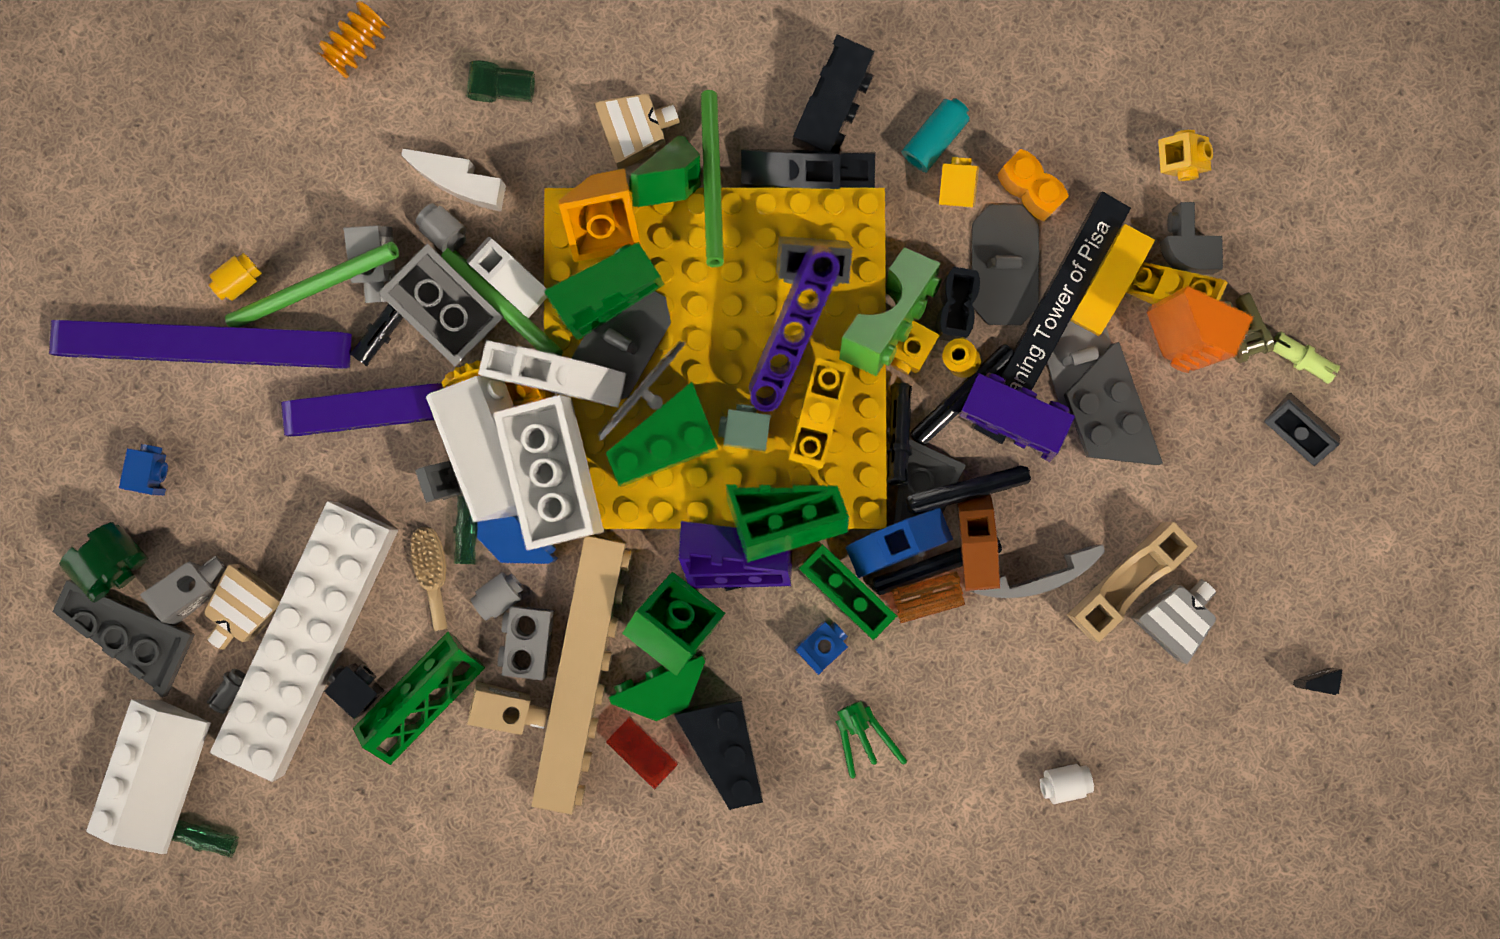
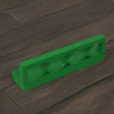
(412, 696)

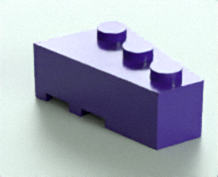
(1017, 415)
(716, 559)

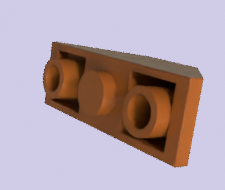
(979, 544)

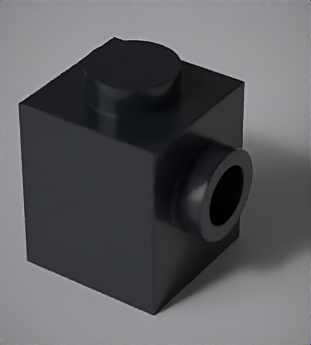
(353, 688)

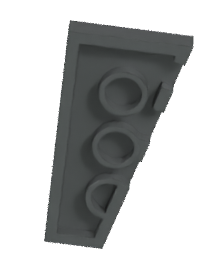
(130, 635)

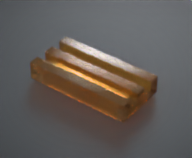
(928, 602)

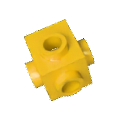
(1185, 155)

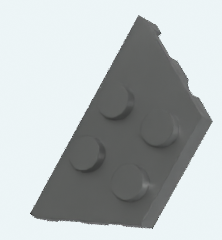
(1111, 413)

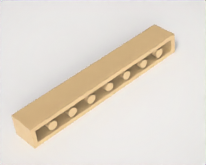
(579, 675)

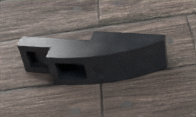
(808, 168)

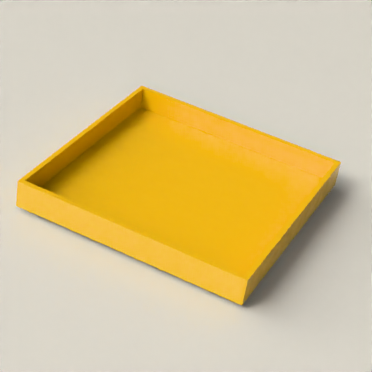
(726, 322)

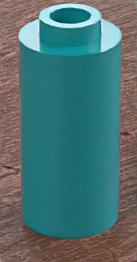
(936, 134)

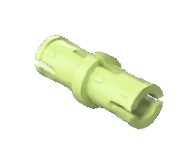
(1305, 357)

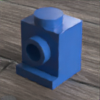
(144, 470)
(809, 649)

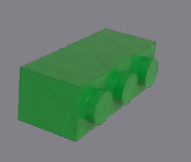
(847, 591)

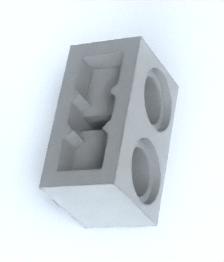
(535, 644)

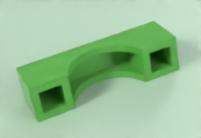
(874, 338)

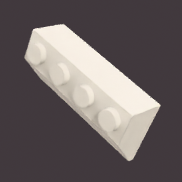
(473, 443)
(548, 472)
(148, 776)

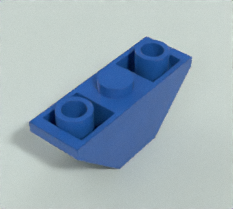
(506, 542)
(899, 542)

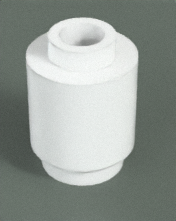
(1066, 783)

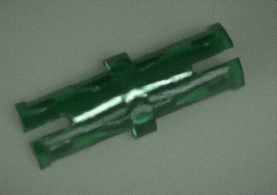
(465, 534)
(205, 838)

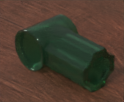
(491, 82)

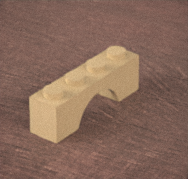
(1149, 561)

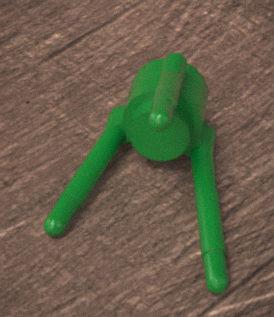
(855, 720)

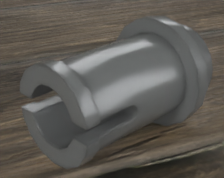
(227, 691)

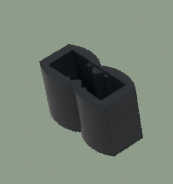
(957, 296)

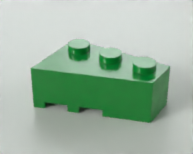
(604, 289)
(663, 440)
(785, 518)

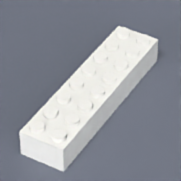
(304, 641)

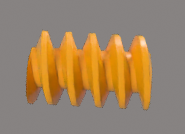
(352, 39)

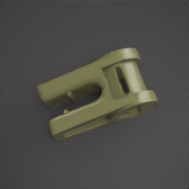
(1256, 332)

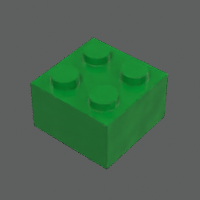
(673, 623)

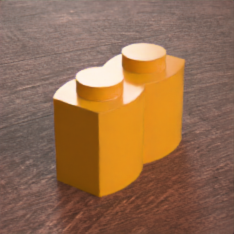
(1038, 190)

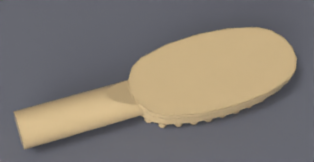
(430, 570)

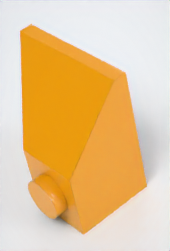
(599, 216)

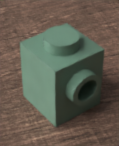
(745, 428)

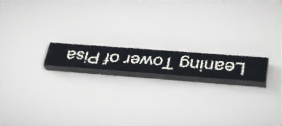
(1062, 296)

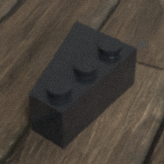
(835, 97)
(724, 748)

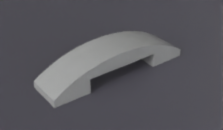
(1077, 563)

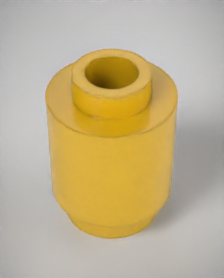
(234, 277)
(968, 365)

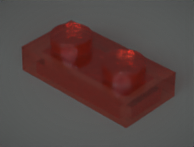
(642, 752)

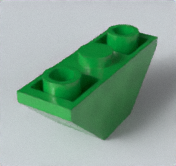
(667, 175)
(660, 692)

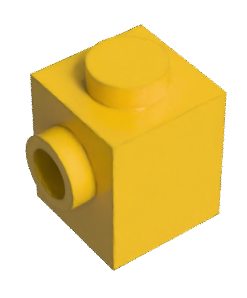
(959, 183)
(915, 350)

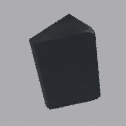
(1302, 429)

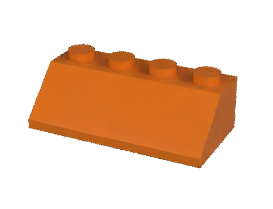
(1197, 329)

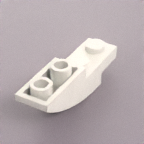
(552, 373)

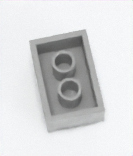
(440, 304)

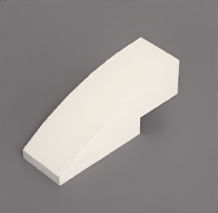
(458, 178)

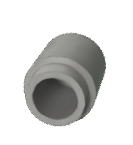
(441, 228)
(497, 596)

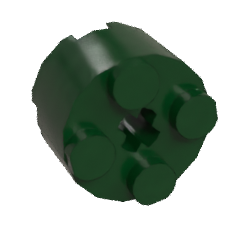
(103, 561)

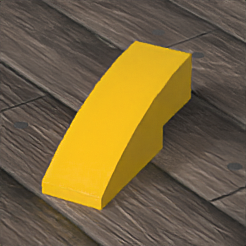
(1112, 279)

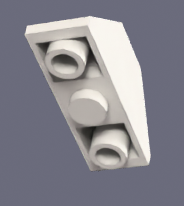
(508, 276)

